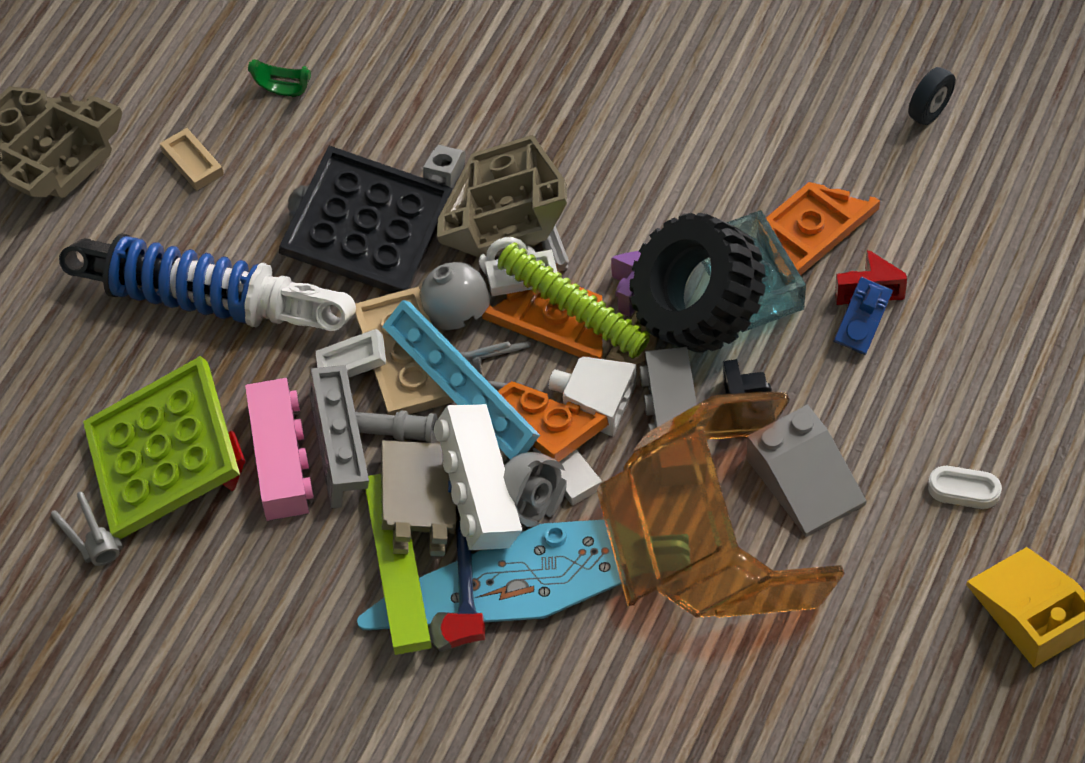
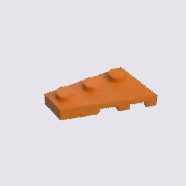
(559, 425)

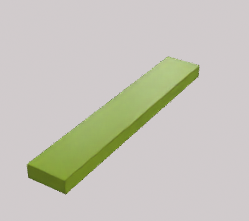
(399, 582)

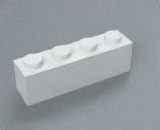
(476, 477)

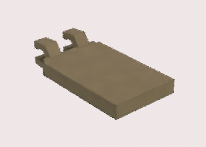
(416, 494)

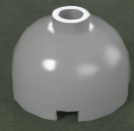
(454, 295)
(534, 486)

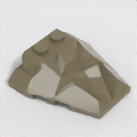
(53, 141)

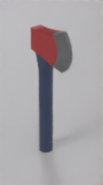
(466, 625)

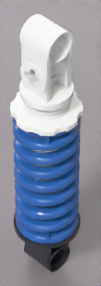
(203, 284)

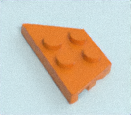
(817, 221)
(541, 321)

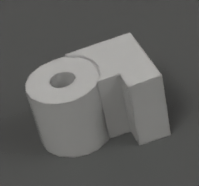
(444, 165)

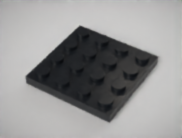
(365, 221)

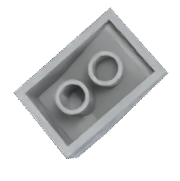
(804, 470)

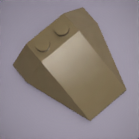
(501, 195)

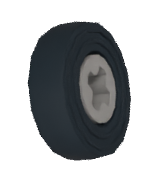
(931, 95)

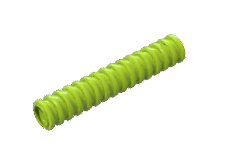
(575, 301)

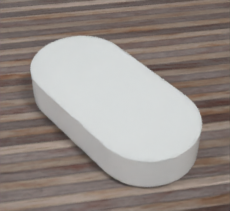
(964, 487)

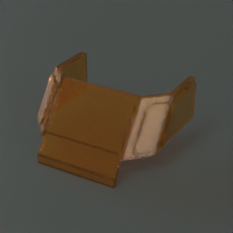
(675, 527)

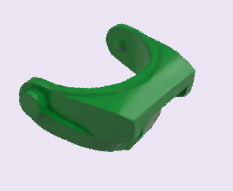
(264, 76)

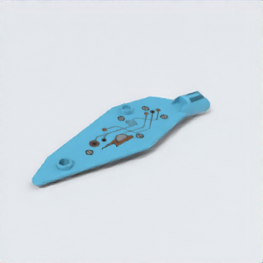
(532, 579)

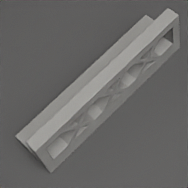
(337, 432)

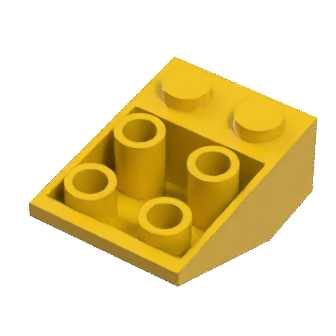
(1033, 604)

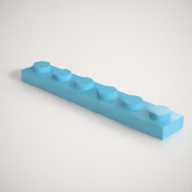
(458, 377)

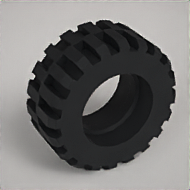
(730, 294)

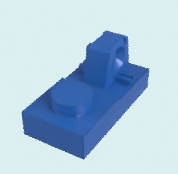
(863, 315)

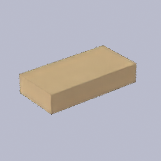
(191, 159)

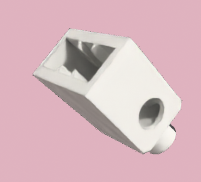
(598, 387)

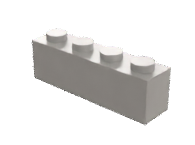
(669, 384)

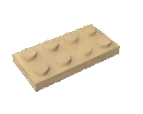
(401, 379)

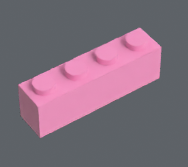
(277, 449)

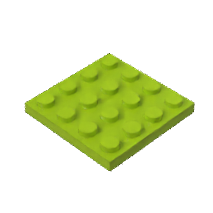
(160, 448)

